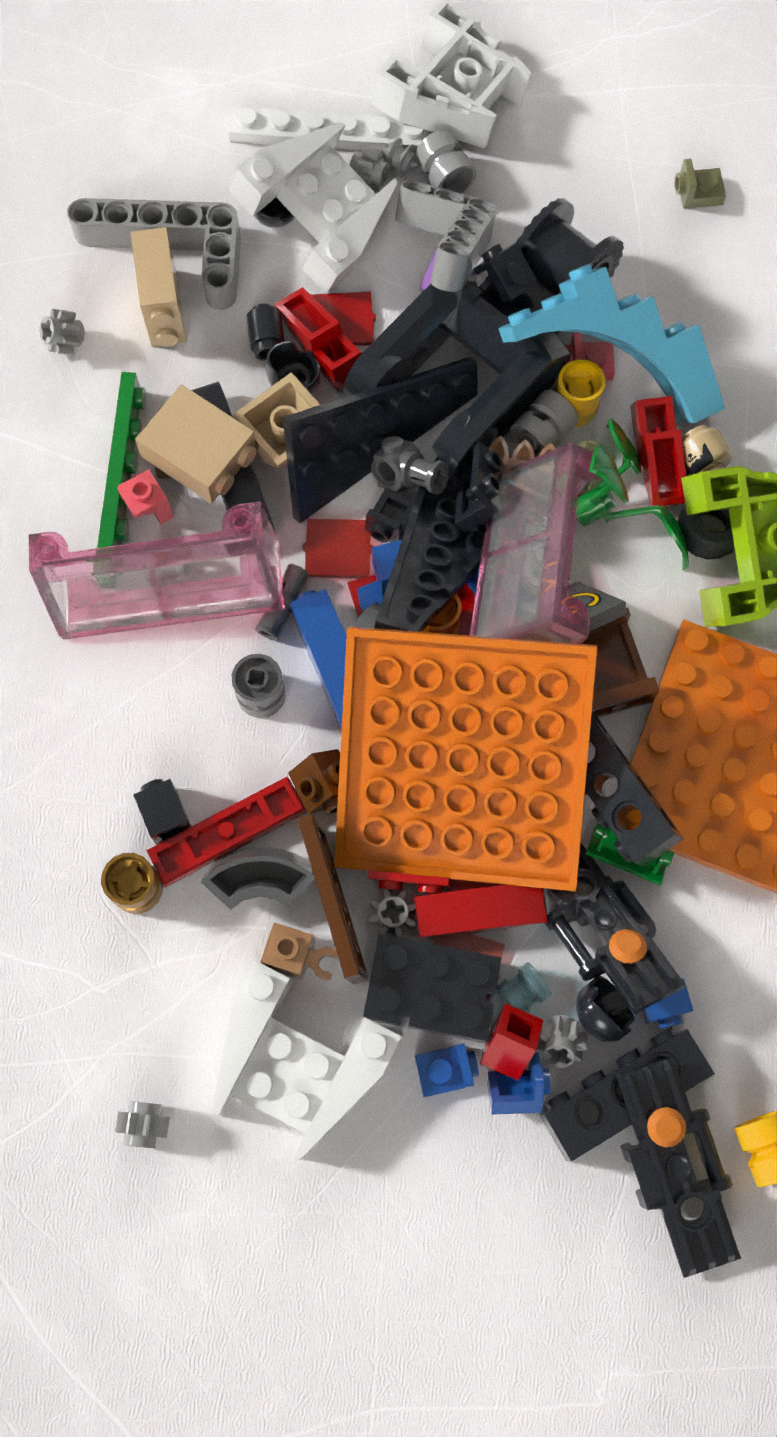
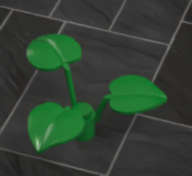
(599, 500)

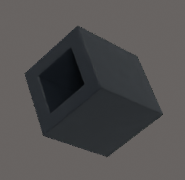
(161, 810)

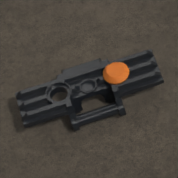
(626, 934)
(664, 1170)

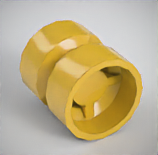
(583, 387)
(760, 1139)

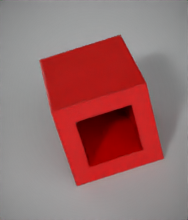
(511, 1041)

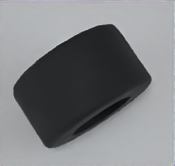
(704, 542)

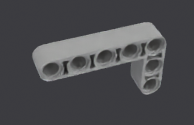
(462, 221)
(189, 227)

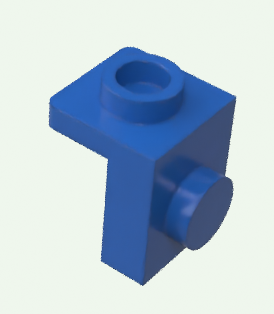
(520, 1095)

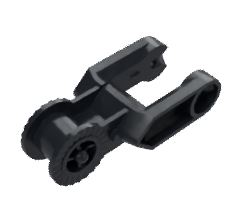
(473, 319)

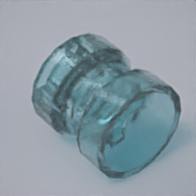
(524, 988)

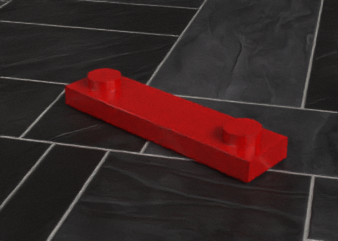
(226, 831)

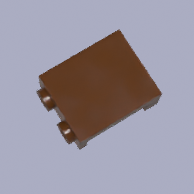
(619, 672)

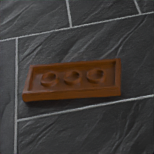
(333, 900)

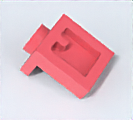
(597, 352)
(145, 496)

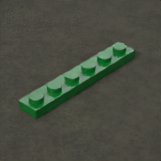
(122, 460)

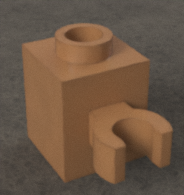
(292, 952)

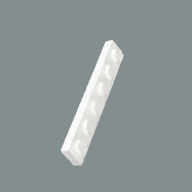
(275, 125)

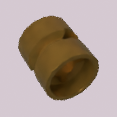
(131, 883)

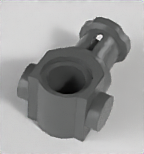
(403, 466)

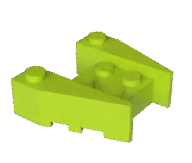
(753, 520)

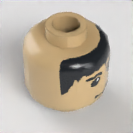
(705, 450)

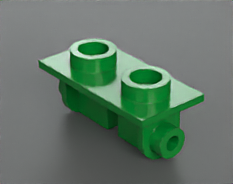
(602, 848)

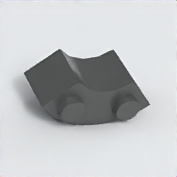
(259, 873)

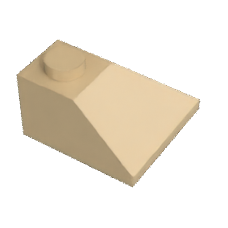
(266, 414)

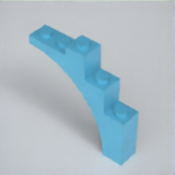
(671, 354)

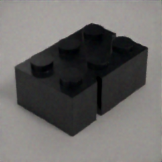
(433, 986)

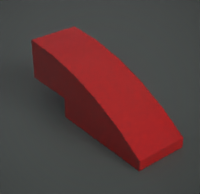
(319, 332)
(659, 450)
(479, 910)

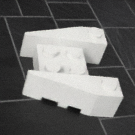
(457, 83)
(320, 194)
(290, 1072)

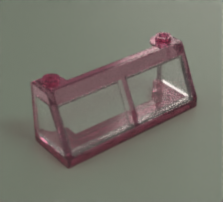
(530, 552)
(160, 579)

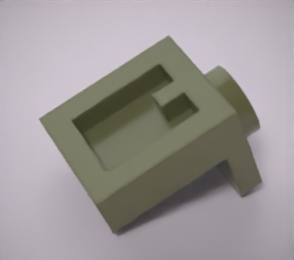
(699, 187)

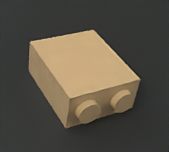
(158, 287)
(197, 444)

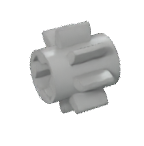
(370, 166)
(61, 331)
(398, 905)
(562, 1041)
(142, 1124)

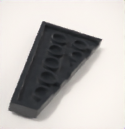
(336, 441)
(430, 563)

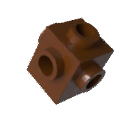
(318, 781)

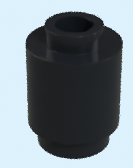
(264, 329)

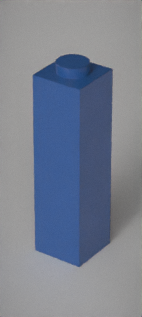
(324, 643)

